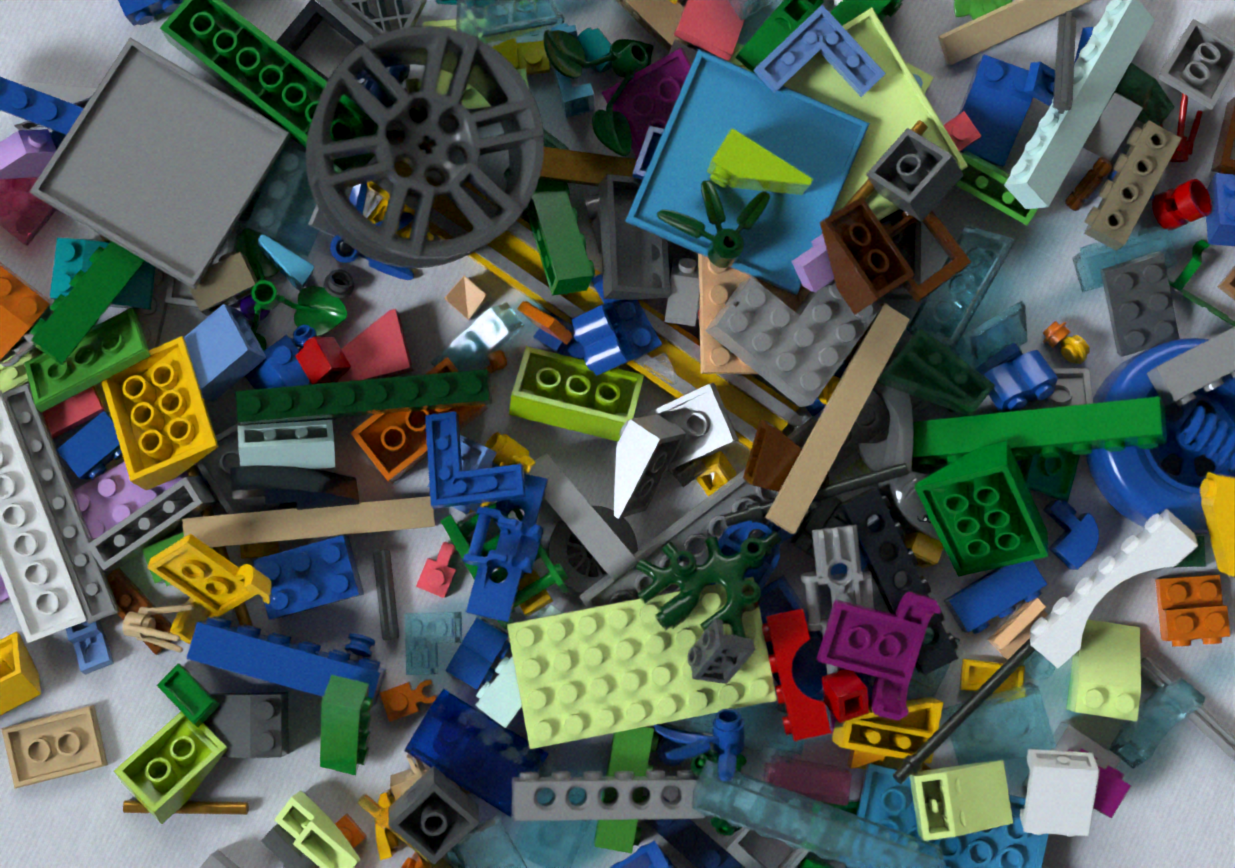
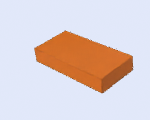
(545, 322)

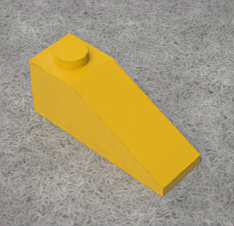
(1219, 513)

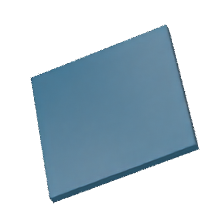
(786, 123)

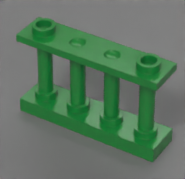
(462, 530)

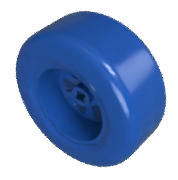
(1134, 477)

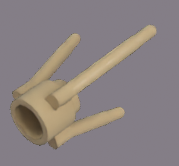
(143, 626)

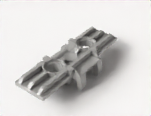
(833, 547)

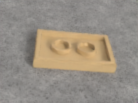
(54, 746)

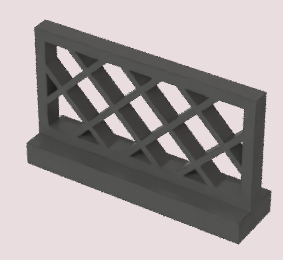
(363, 24)

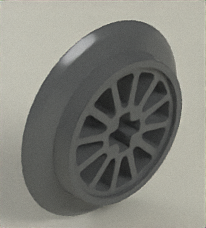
(560, 540)

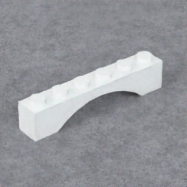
(1157, 546)

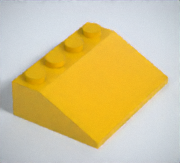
(160, 415)

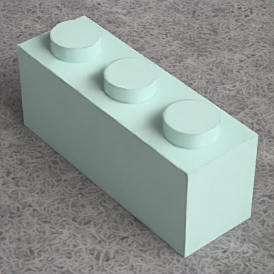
(287, 444)

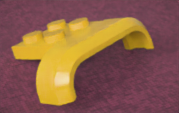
(208, 580)

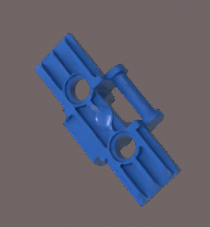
(514, 551)

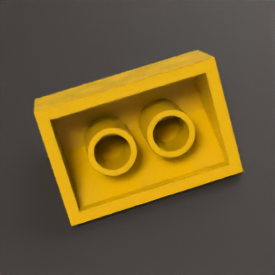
(17, 674)

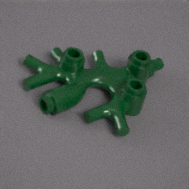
(719, 569)

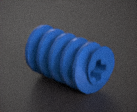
(1210, 434)

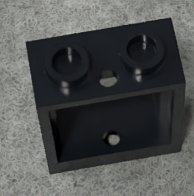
(305, 24)

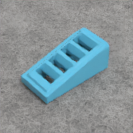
(288, 263)

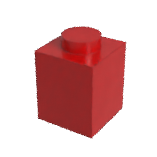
(322, 360)
(845, 695)

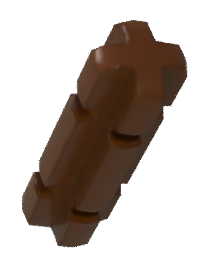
(1089, 183)

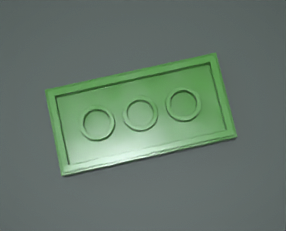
(101, 354)

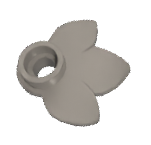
(21, 349)

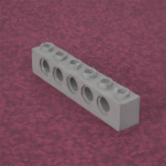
(527, 808)

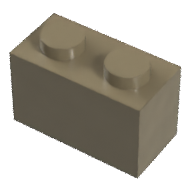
(224, 283)

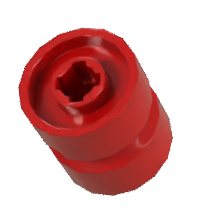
(1183, 204)

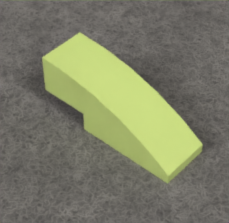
(316, 833)

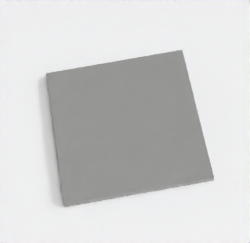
(161, 163)

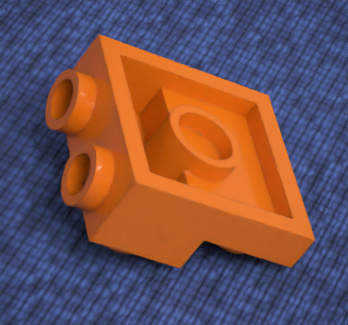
(1192, 610)

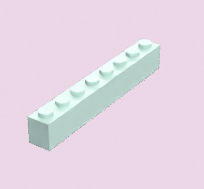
(1096, 76)

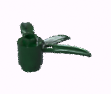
(726, 243)

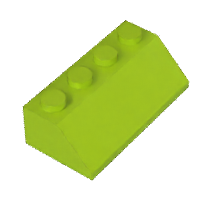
(571, 396)

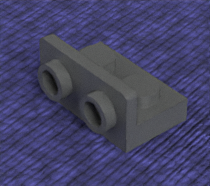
(718, 655)

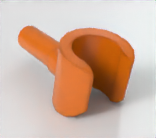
(497, 360)

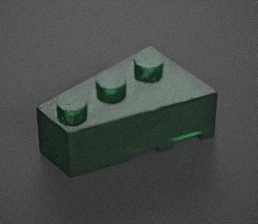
(936, 375)

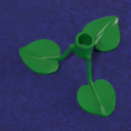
(314, 305)

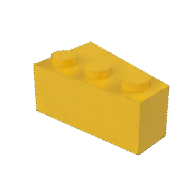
(889, 736)

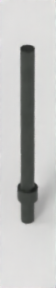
(756, 510)

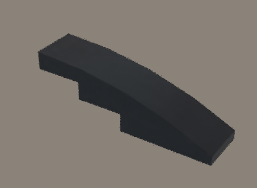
(292, 484)

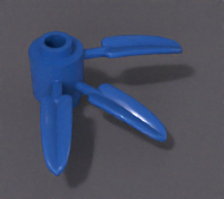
(358, 199)
(727, 741)

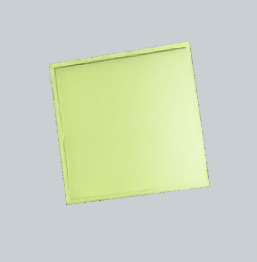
(888, 106)

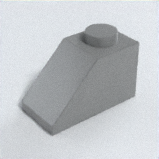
(684, 292)

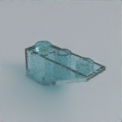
(482, 338)

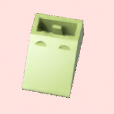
(960, 799)

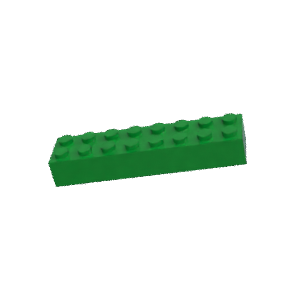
(262, 73)

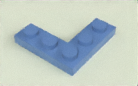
(822, 34)

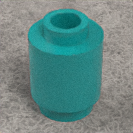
(595, 47)

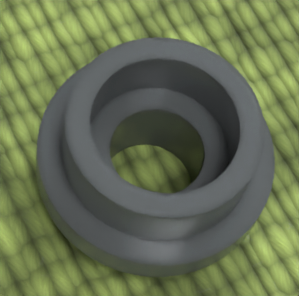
(339, 283)

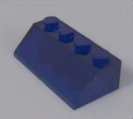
(473, 750)

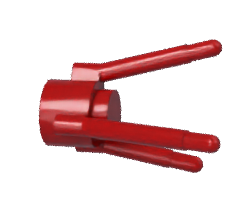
(1185, 146)

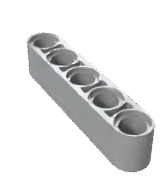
(583, 519)

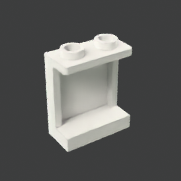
(1059, 792)

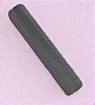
(386, 594)

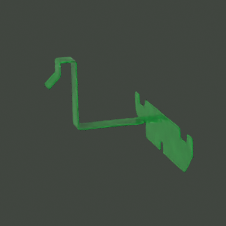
(1188, 272)

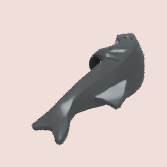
(894, 450)

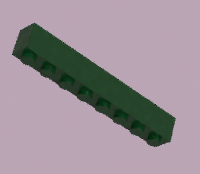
(364, 397)

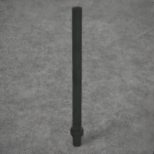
(913, 763)

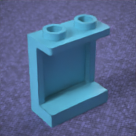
(574, 99)

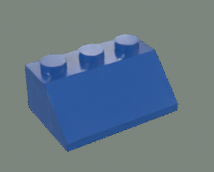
(280, 368)

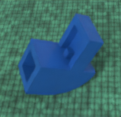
(1079, 534)

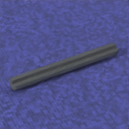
(1064, 62)

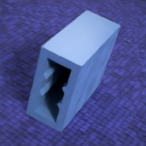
(222, 351)

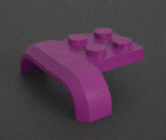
(879, 646)

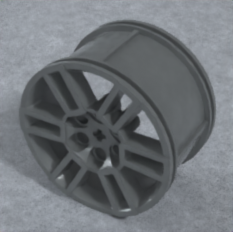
(470, 63)

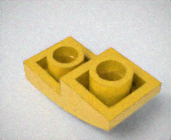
(385, 839)

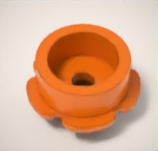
(1055, 333)

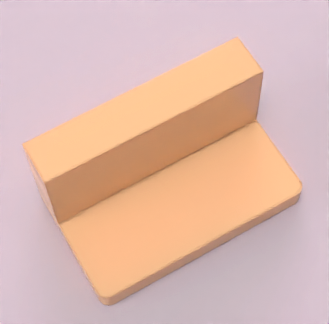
(1017, 628)

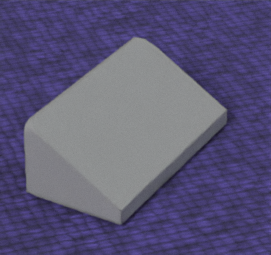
(1112, 126)

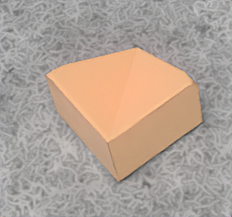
(466, 297)

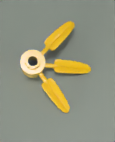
(508, 453)

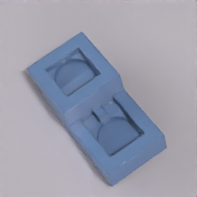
(90, 646)

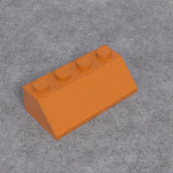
(399, 439)

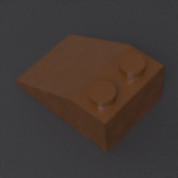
(862, 255)

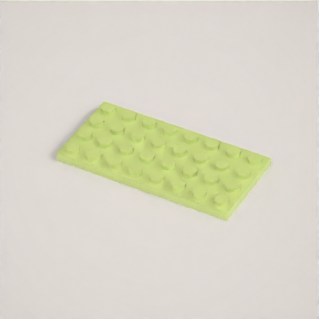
(623, 672)

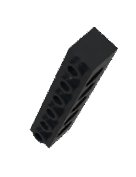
(857, 512)

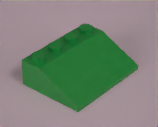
(984, 511)

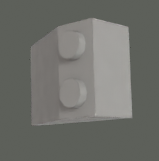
(1200, 64)
(642, 460)

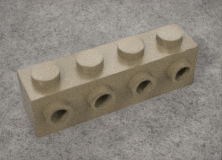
(1132, 185)

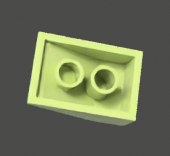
(1106, 672)

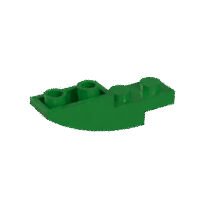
(775, 30)

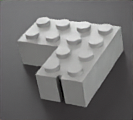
(786, 347)

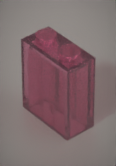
(810, 779)

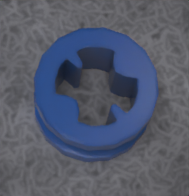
(360, 645)

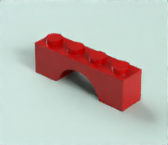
(805, 715)

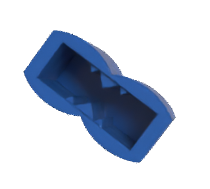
(603, 339)
(1021, 381)
(478, 652)

